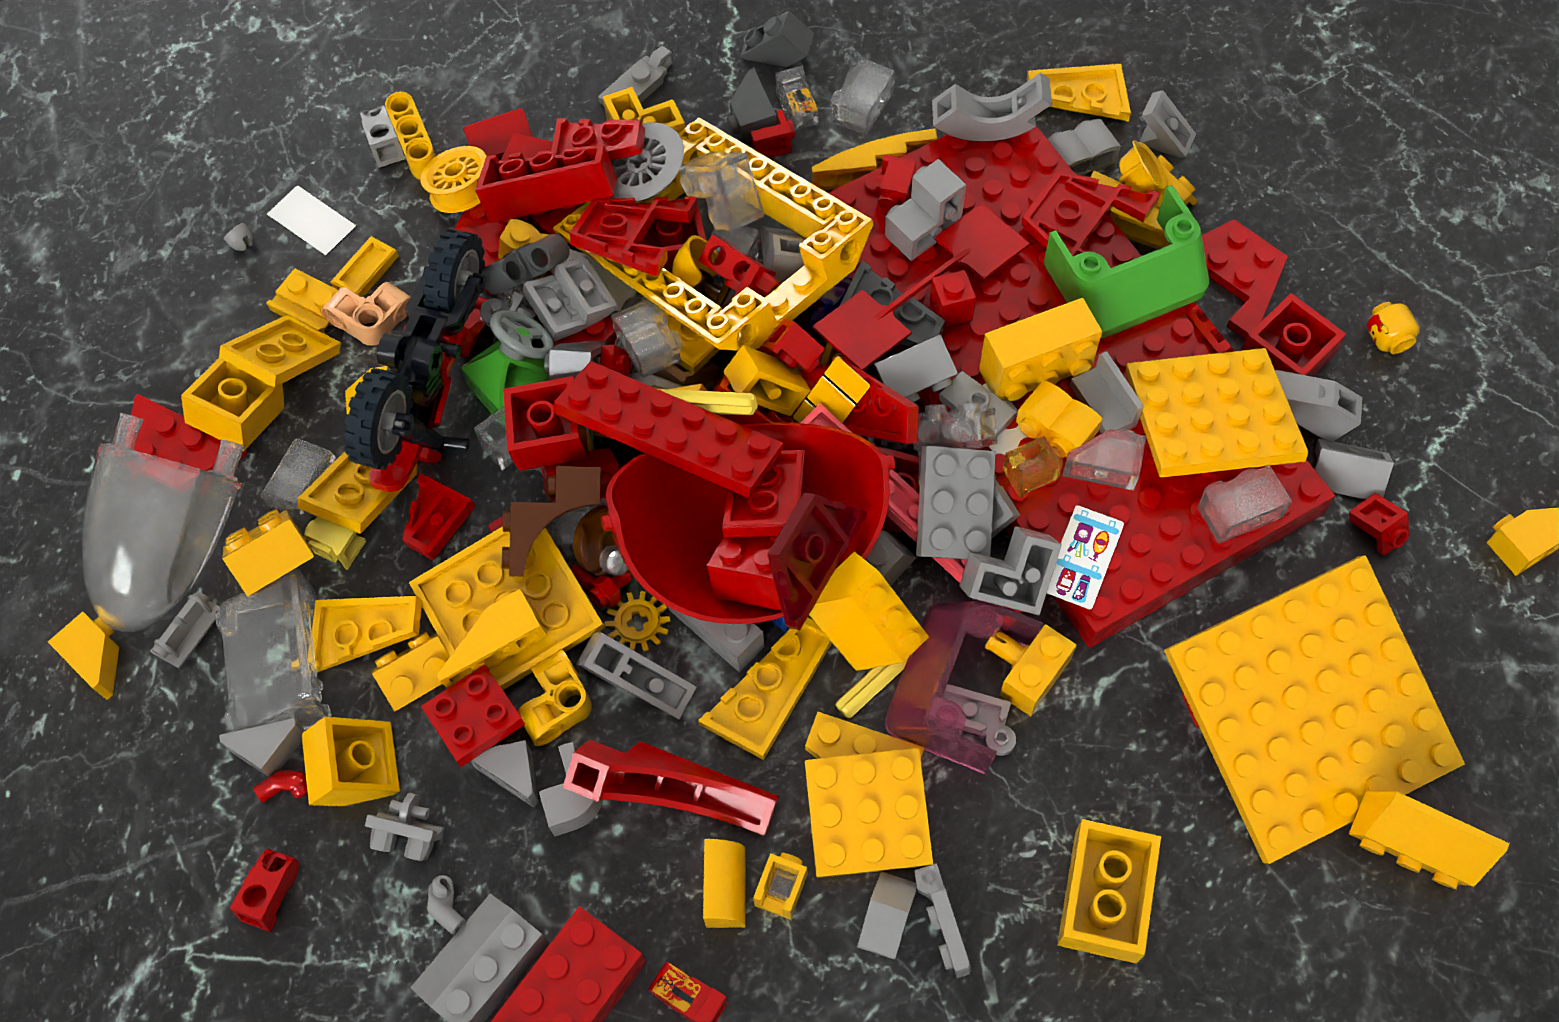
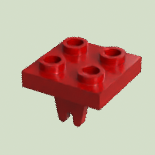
(472, 715)

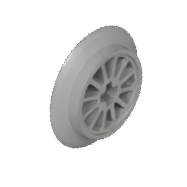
(662, 155)

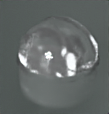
(612, 562)

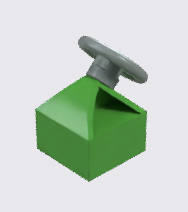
(509, 360)

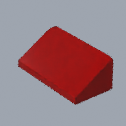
(495, 132)

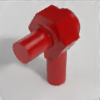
(601, 589)

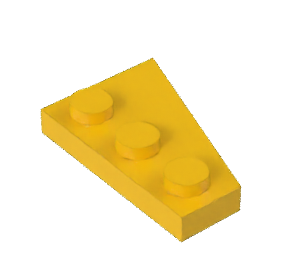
(360, 626)
(841, 738)

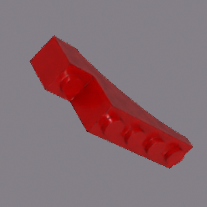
(667, 780)

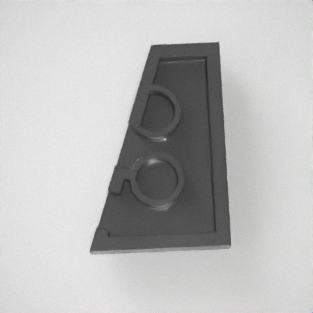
(912, 314)

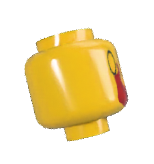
(1393, 327)

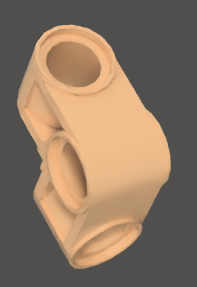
(352, 312)

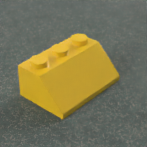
(866, 617)
(1425, 838)

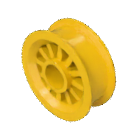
(453, 179)

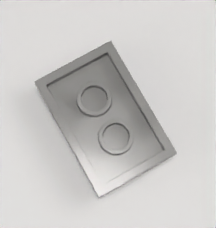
(955, 502)

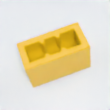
(724, 884)

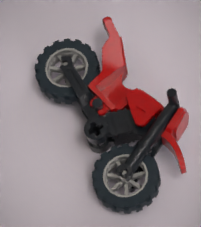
(400, 406)

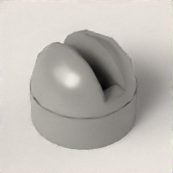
(239, 237)

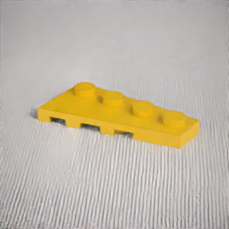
(764, 699)

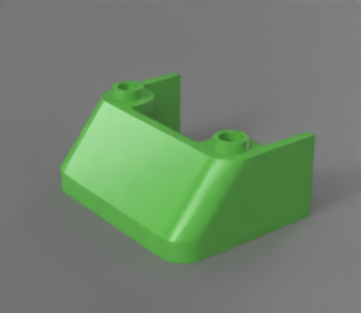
(1142, 286)

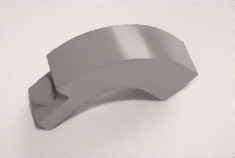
(991, 118)

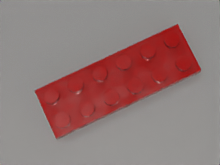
(668, 428)

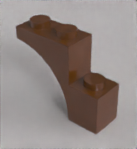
(525, 520)

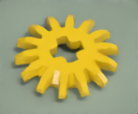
(645, 609)

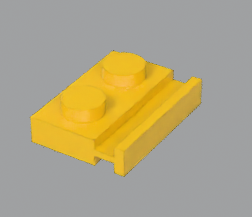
(303, 299)

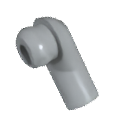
(441, 904)

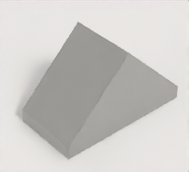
(266, 745)
(511, 768)
(887, 915)

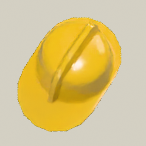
(1141, 169)

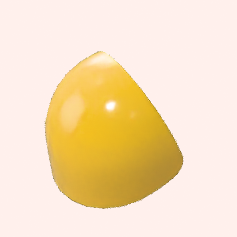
(686, 261)

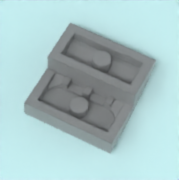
(570, 298)

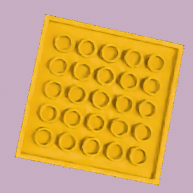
(1313, 707)

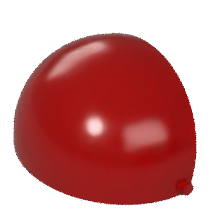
(673, 519)

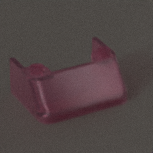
(917, 707)

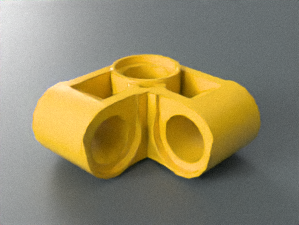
(547, 715)

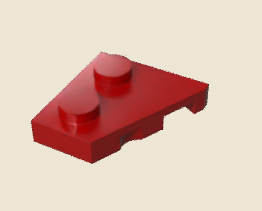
(435, 517)

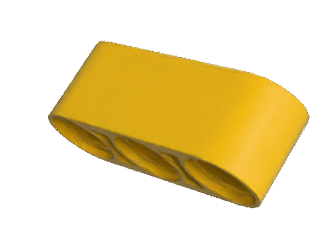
(410, 131)

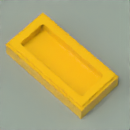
(365, 267)

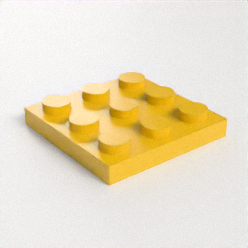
(868, 813)

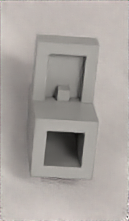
(564, 808)

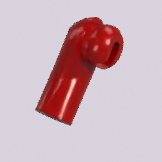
(282, 780)

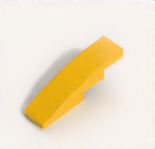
(866, 157)

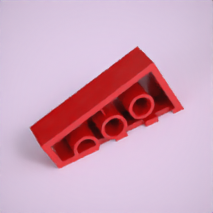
(544, 182)

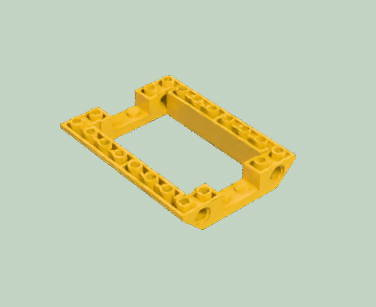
(830, 252)

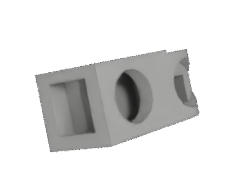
(381, 136)

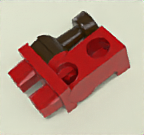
(737, 269)

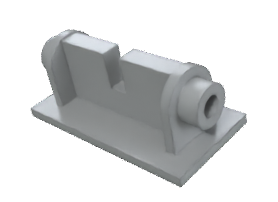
(186, 630)

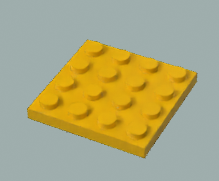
(1215, 413)
(471, 580)

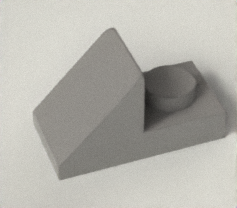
(1166, 127)

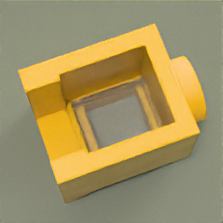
(781, 885)

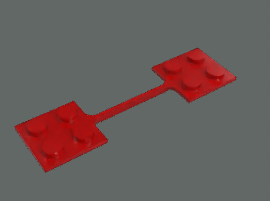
(867, 330)

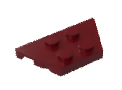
(810, 552)

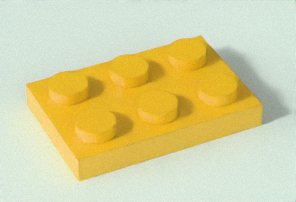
(279, 350)
(345, 495)

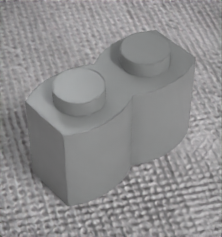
(1087, 147)

